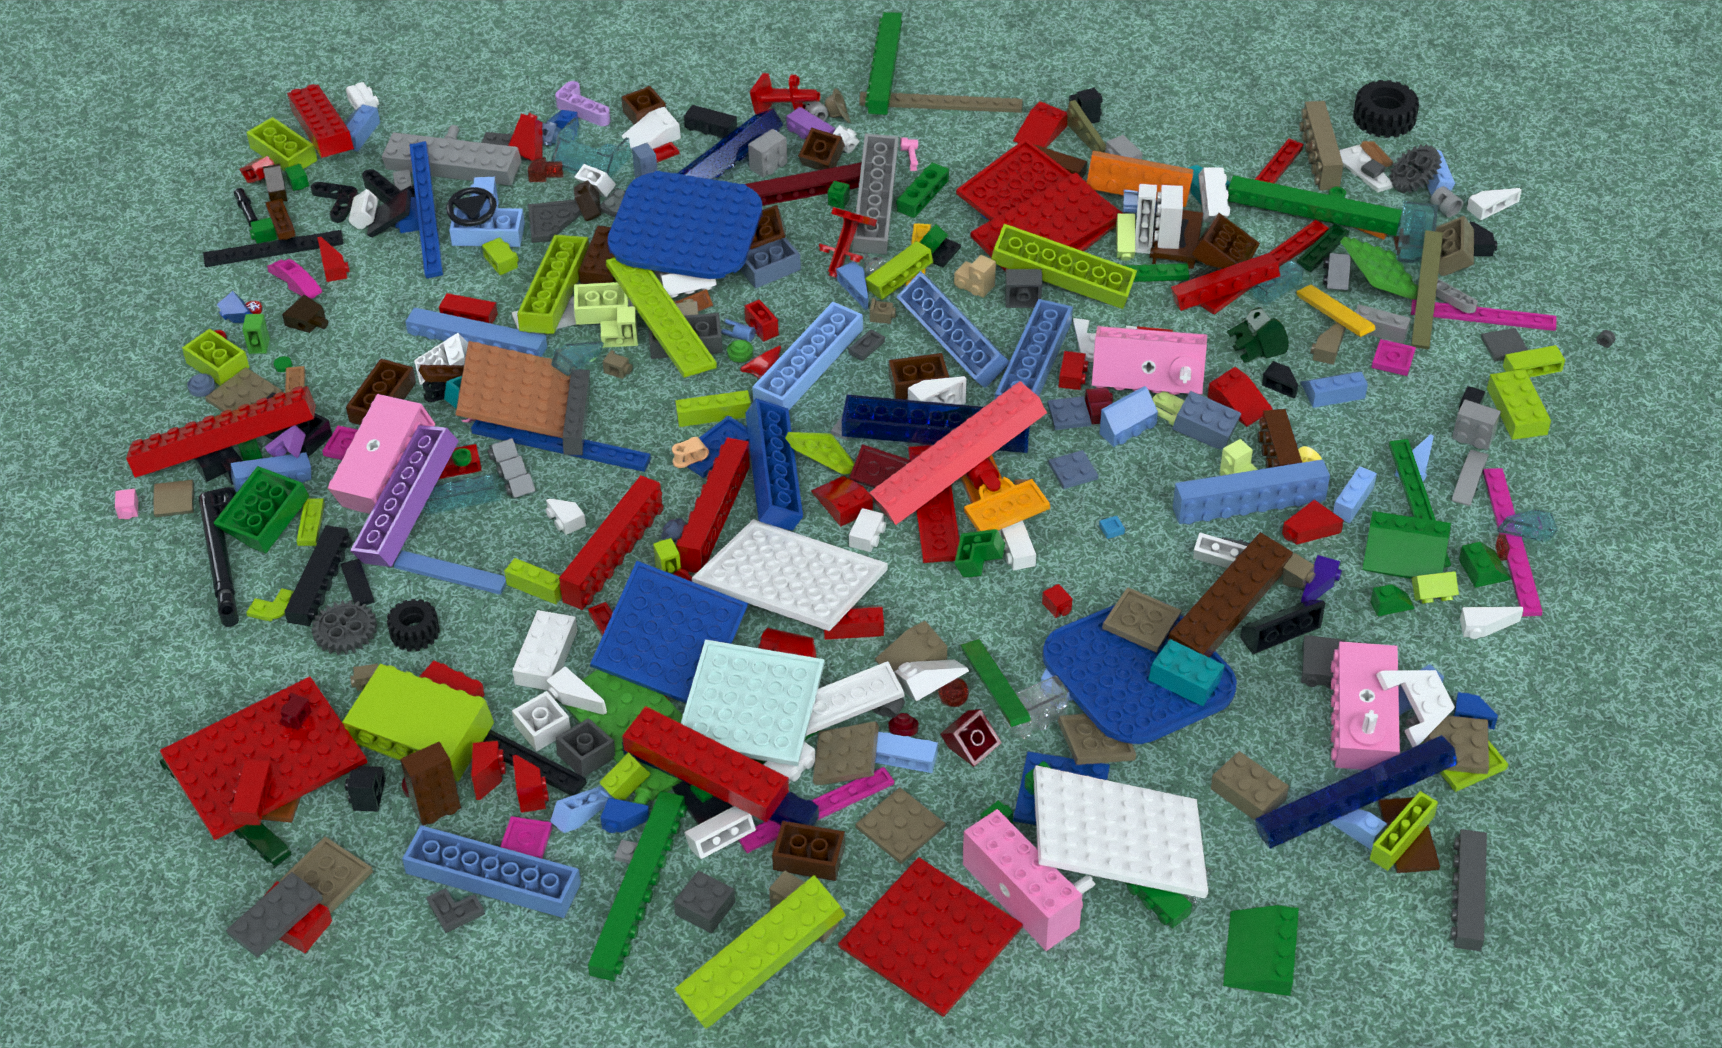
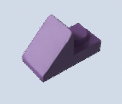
(288, 441)

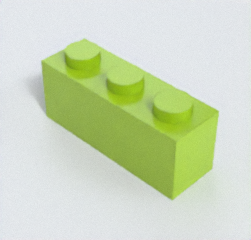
(1535, 361)
(533, 580)

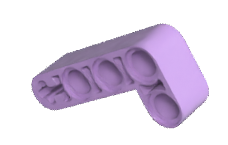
(570, 99)

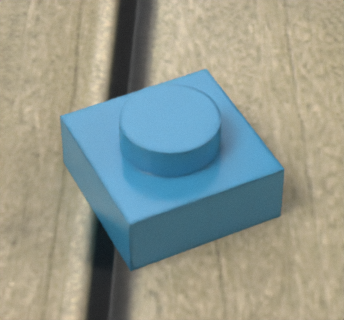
(1112, 527)

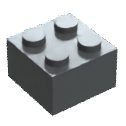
(1023, 288)
(585, 747)
(704, 901)

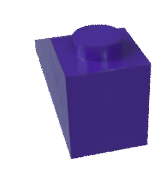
(1326, 573)

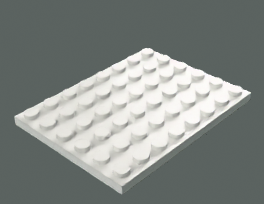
(790, 574)
(1119, 832)

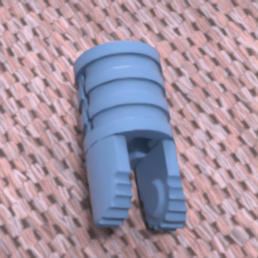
(739, 331)

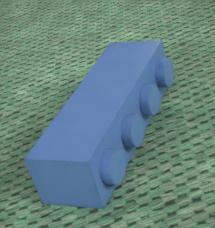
(286, 465)

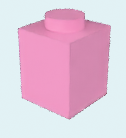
(126, 503)

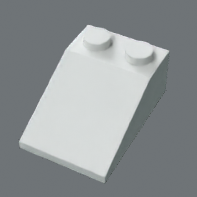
(655, 129)
(940, 390)
(925, 677)

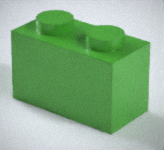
(256, 333)

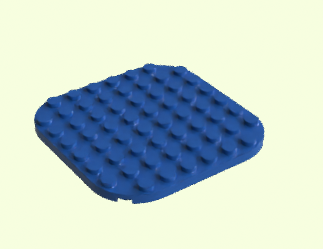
(685, 225)
(1112, 684)

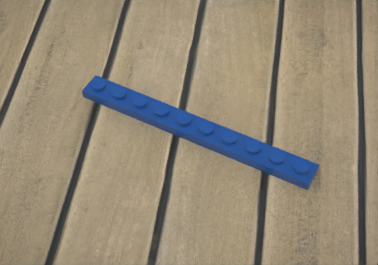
(426, 210)
(592, 450)

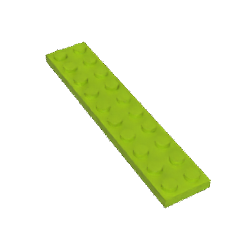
(663, 318)

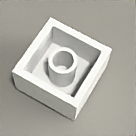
(541, 720)

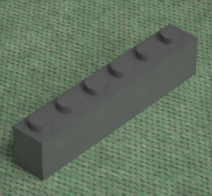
(576, 412)
(1470, 890)

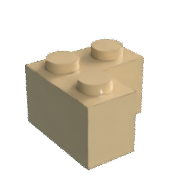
(976, 277)

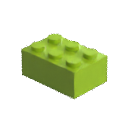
(215, 356)

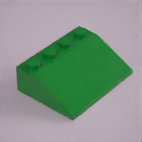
(262, 509)
(1406, 545)
(1262, 949)

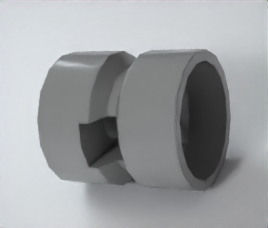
(1446, 201)

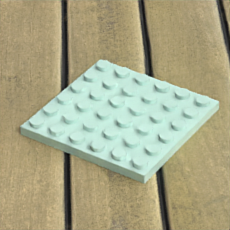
(754, 700)

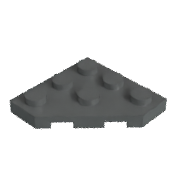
(551, 218)

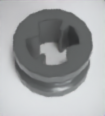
(1608, 336)

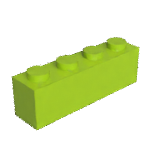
(899, 270)
(712, 408)
(1403, 830)

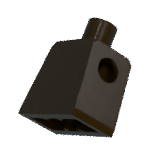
(305, 315)

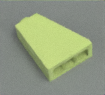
(1125, 236)

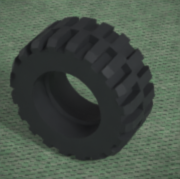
(1401, 109)

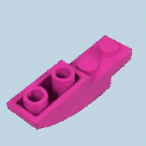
(296, 277)

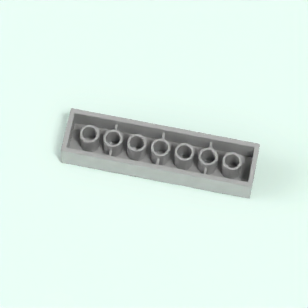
(455, 158)
(876, 192)

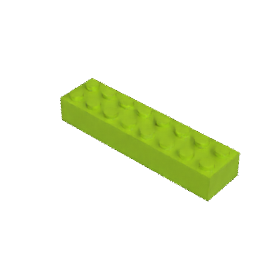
(1064, 266)
(552, 285)
(760, 952)

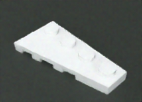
(1354, 159)

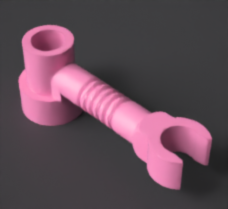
(910, 146)

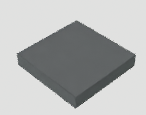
(1503, 343)

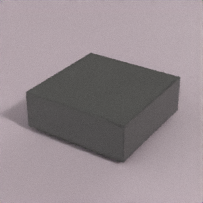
(1373, 168)

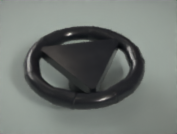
(471, 206)

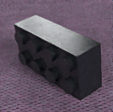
(316, 432)

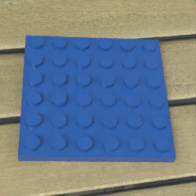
(662, 630)

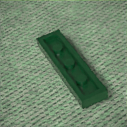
(1322, 247)

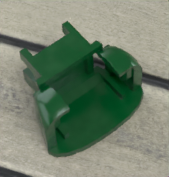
(1267, 340)

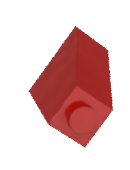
(528, 137)
(1311, 524)

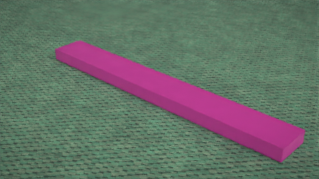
(1494, 316)
(827, 803)

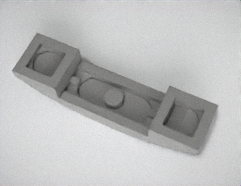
(1469, 477)

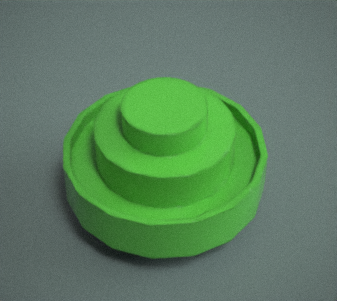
(740, 351)

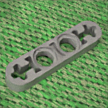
(1455, 297)

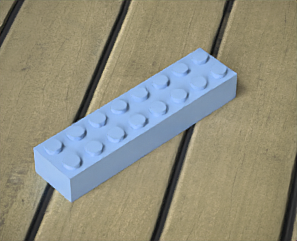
(809, 356)

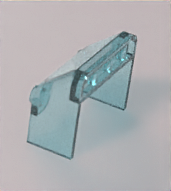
(575, 154)

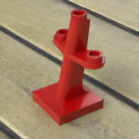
(764, 95)
(849, 228)

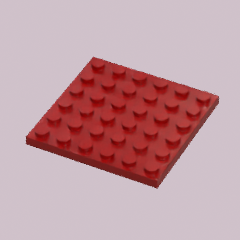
(930, 936)

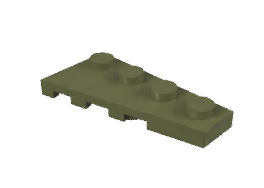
(1083, 128)

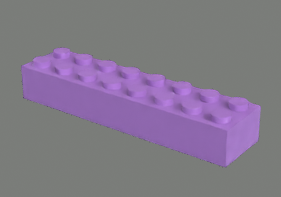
(404, 496)

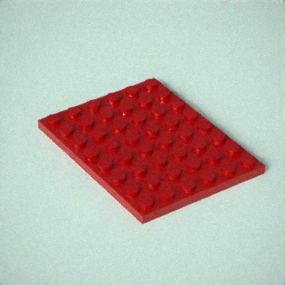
(1016, 178)
(301, 759)

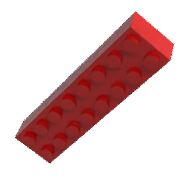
(320, 120)
(713, 505)
(611, 543)
(706, 763)

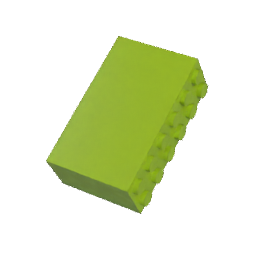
(408, 713)

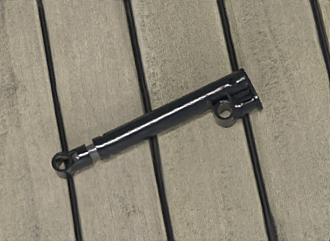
(211, 506)

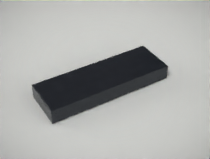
(357, 582)

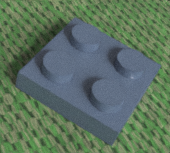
(1069, 413)
(1073, 469)

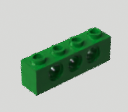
(922, 190)

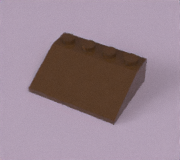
(769, 228)
(1224, 244)

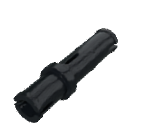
(245, 204)

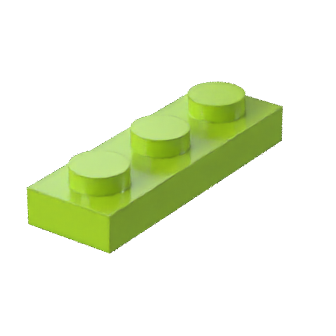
(310, 522)

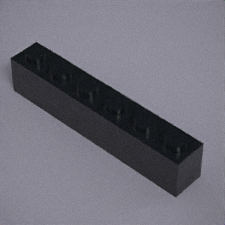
(318, 575)

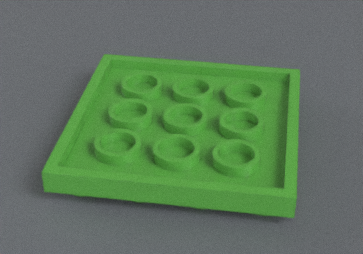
(1381, 268)

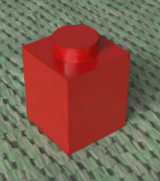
(1057, 601)

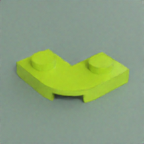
(270, 610)

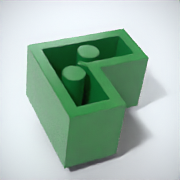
(975, 549)

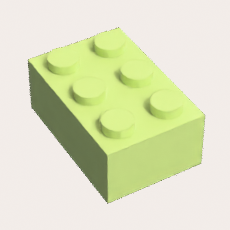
(598, 302)

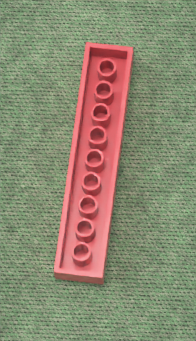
(958, 452)

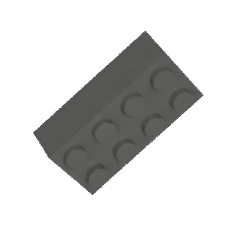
(706, 327)

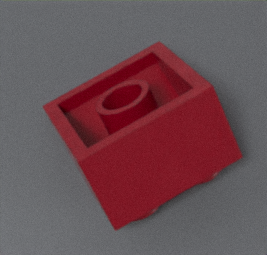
(971, 737)

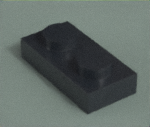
(945, 252)

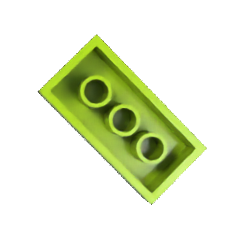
(281, 144)
(1519, 404)

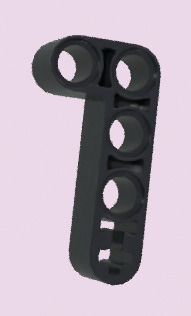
(381, 187)

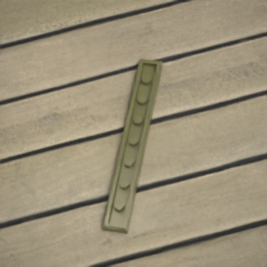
(1427, 289)

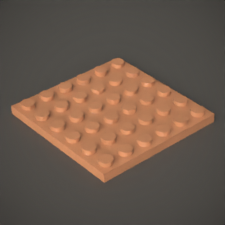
(513, 390)

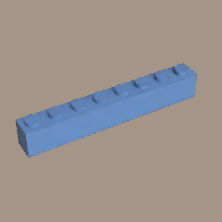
(443, 326)

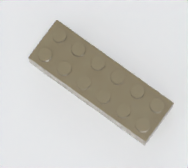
(1321, 145)

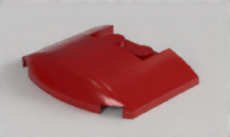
(787, 643)

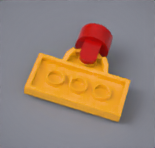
(1000, 500)

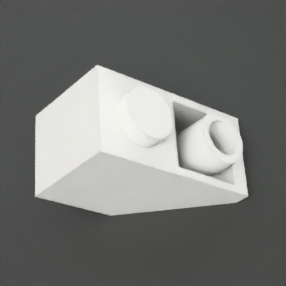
(567, 514)

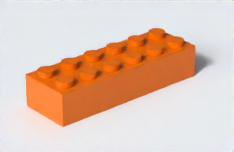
(1120, 173)

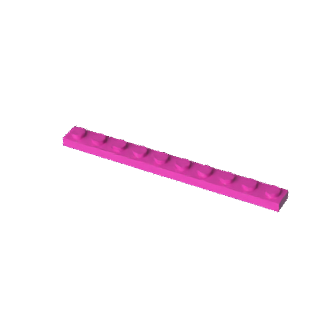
(1517, 557)

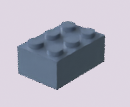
(771, 262)
(1206, 420)

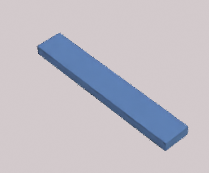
(450, 572)

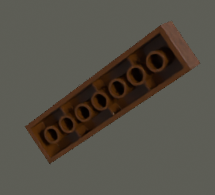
(1232, 596)

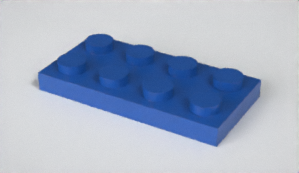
(714, 438)

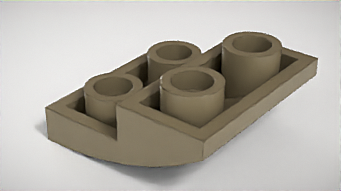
(173, 498)

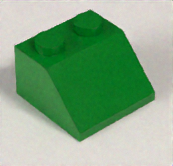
(1482, 565)

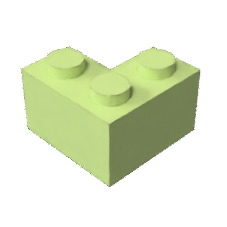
(620, 331)
(1236, 458)

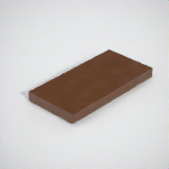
(1421, 853)

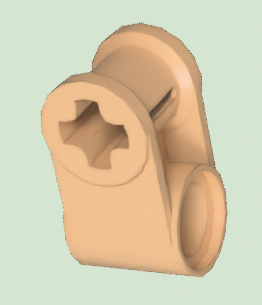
(689, 451)

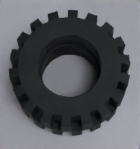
(413, 636)

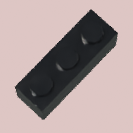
(709, 121)

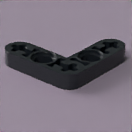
(324, 189)

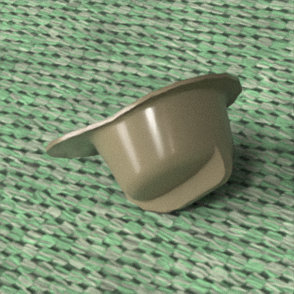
(836, 105)

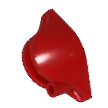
(762, 363)

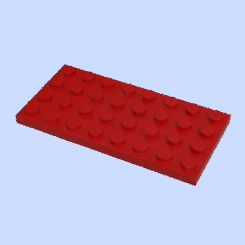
(1061, 213)

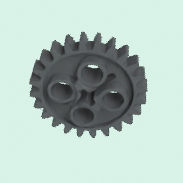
(1421, 159)
(344, 627)

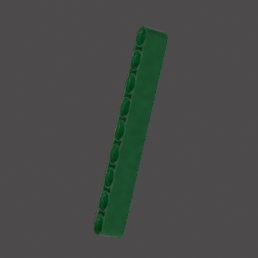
(258, 838)

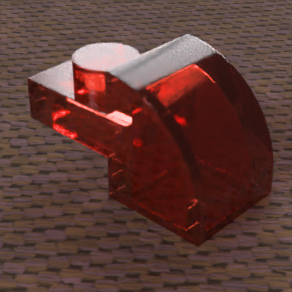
(540, 170)

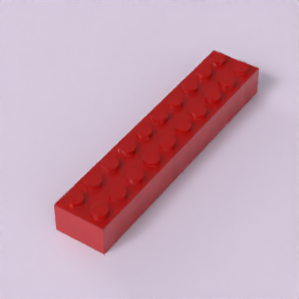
(221, 431)

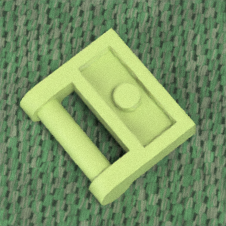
(1169, 403)

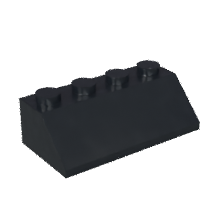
(1283, 625)

